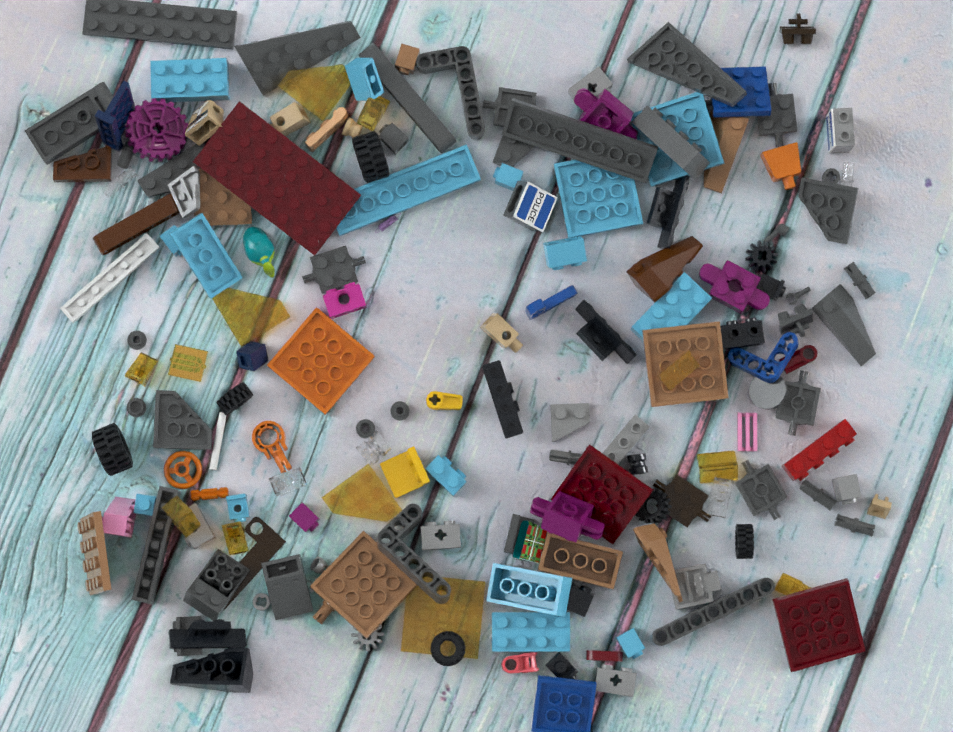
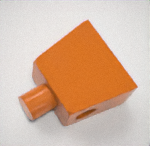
(783, 164)

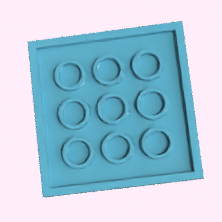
(693, 119)
(596, 199)

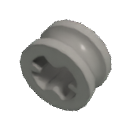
(262, 595)

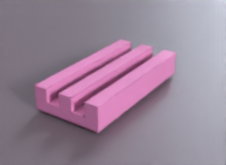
(747, 431)

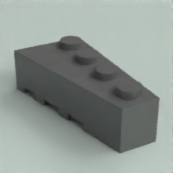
(671, 142)

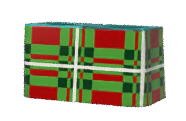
(529, 542)

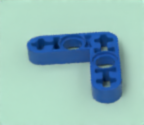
(539, 307)
(770, 364)

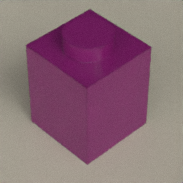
(305, 518)

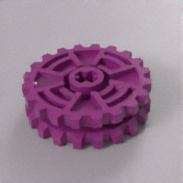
(167, 120)

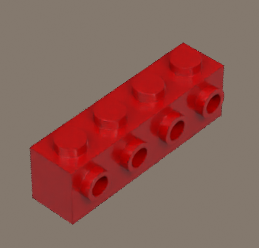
(819, 449)

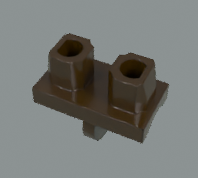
(805, 31)

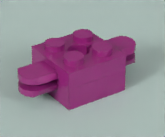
(596, 111)
(734, 286)
(567, 517)

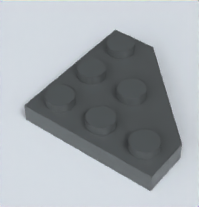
(830, 207)
(178, 424)

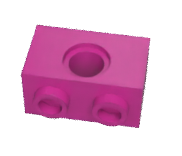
(337, 309)

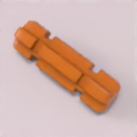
(212, 493)

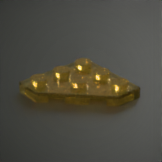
(317, 88)
(249, 313)
(363, 497)

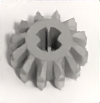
(365, 641)

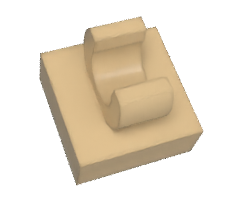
(879, 507)

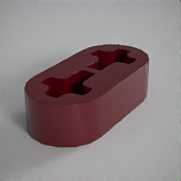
(604, 655)

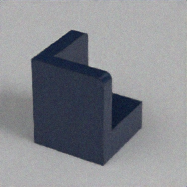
(252, 356)

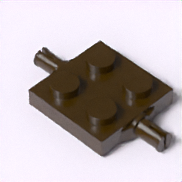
(685, 500)

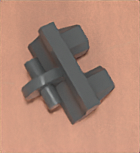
(796, 323)

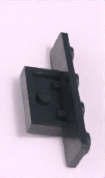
(666, 210)
(601, 336)
(502, 399)
(207, 635)

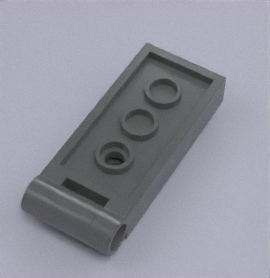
(65, 128)

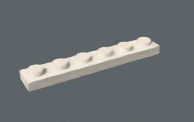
(110, 278)

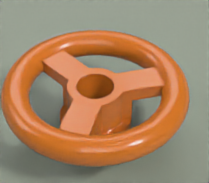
(189, 456)

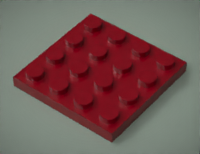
(609, 488)
(819, 625)

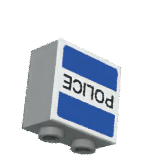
(840, 130)

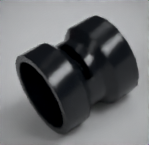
(640, 468)

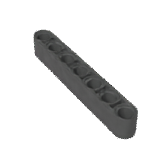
(409, 100)
(720, 604)

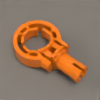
(278, 455)

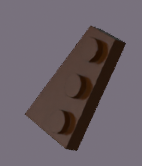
(87, 167)

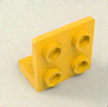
(405, 472)

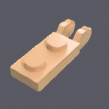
(326, 129)

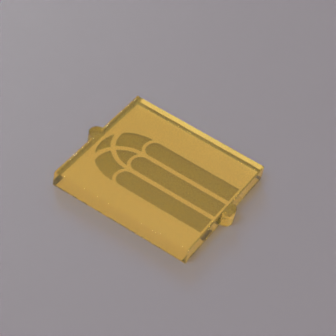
(188, 363)

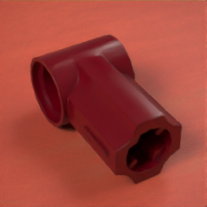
(798, 359)

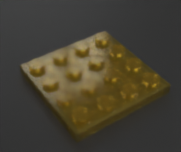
(460, 615)

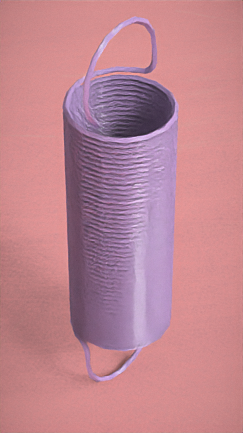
(384, 225)

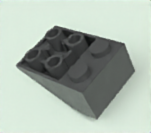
(216, 585)
(287, 587)

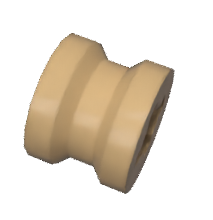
(352, 128)

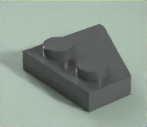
(511, 151)

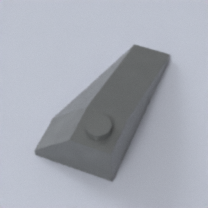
(842, 318)

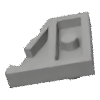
(187, 192)
(568, 418)

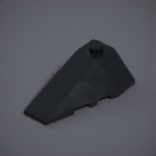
(221, 671)

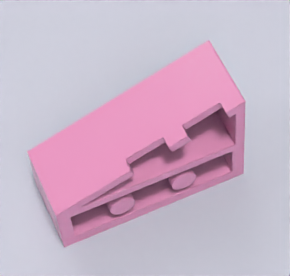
(119, 517)

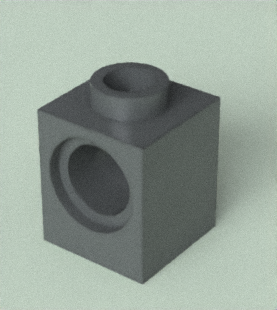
(393, 137)

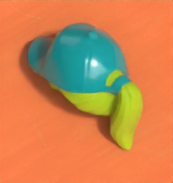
(259, 249)

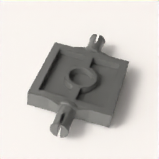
(503, 102)
(782, 116)
(333, 269)
(799, 404)
(761, 490)

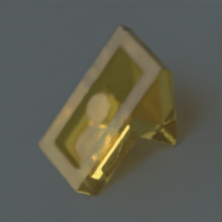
(373, 112)
(789, 585)

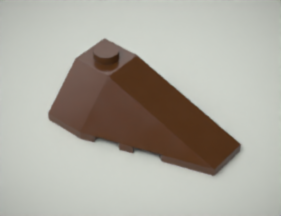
(657, 271)

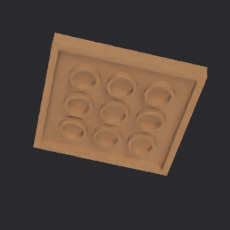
(667, 344)
(95, 553)
(363, 585)

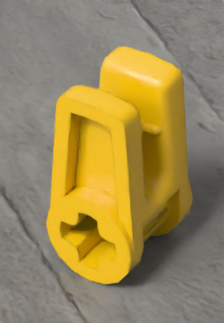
(447, 401)

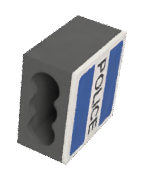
(530, 206)

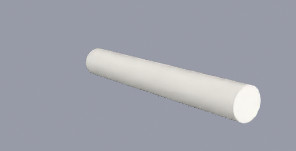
(217, 441)

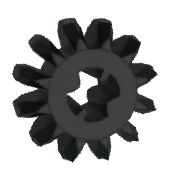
(768, 259)

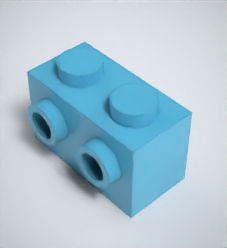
(364, 79)
(565, 252)
(446, 475)

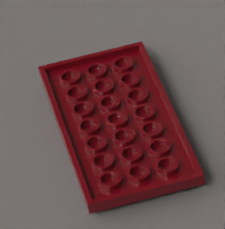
(277, 178)

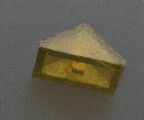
(141, 369)
(181, 516)
(235, 538)

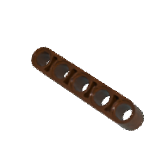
(136, 224)

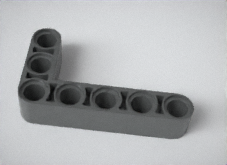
(464, 84)
(410, 557)

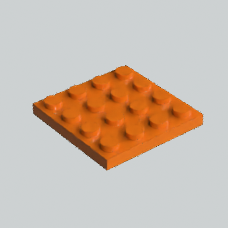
(321, 361)

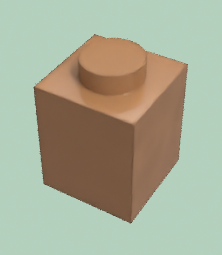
(406, 59)

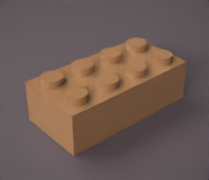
(580, 561)

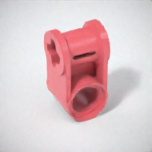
(522, 663)

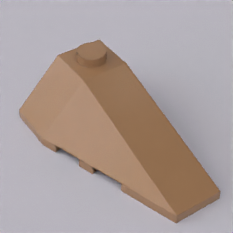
(729, 136)
(656, 548)

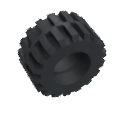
(370, 157)
(112, 449)

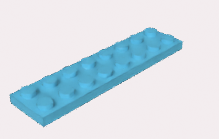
(411, 188)

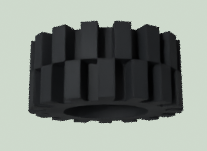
(234, 398)
(661, 512)
(744, 541)
(447, 660)

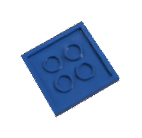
(757, 99)
(563, 705)

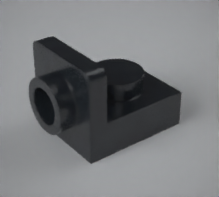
(771, 286)
(561, 667)

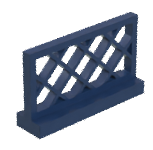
(114, 119)

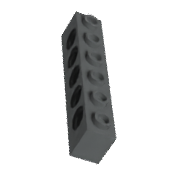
(154, 549)

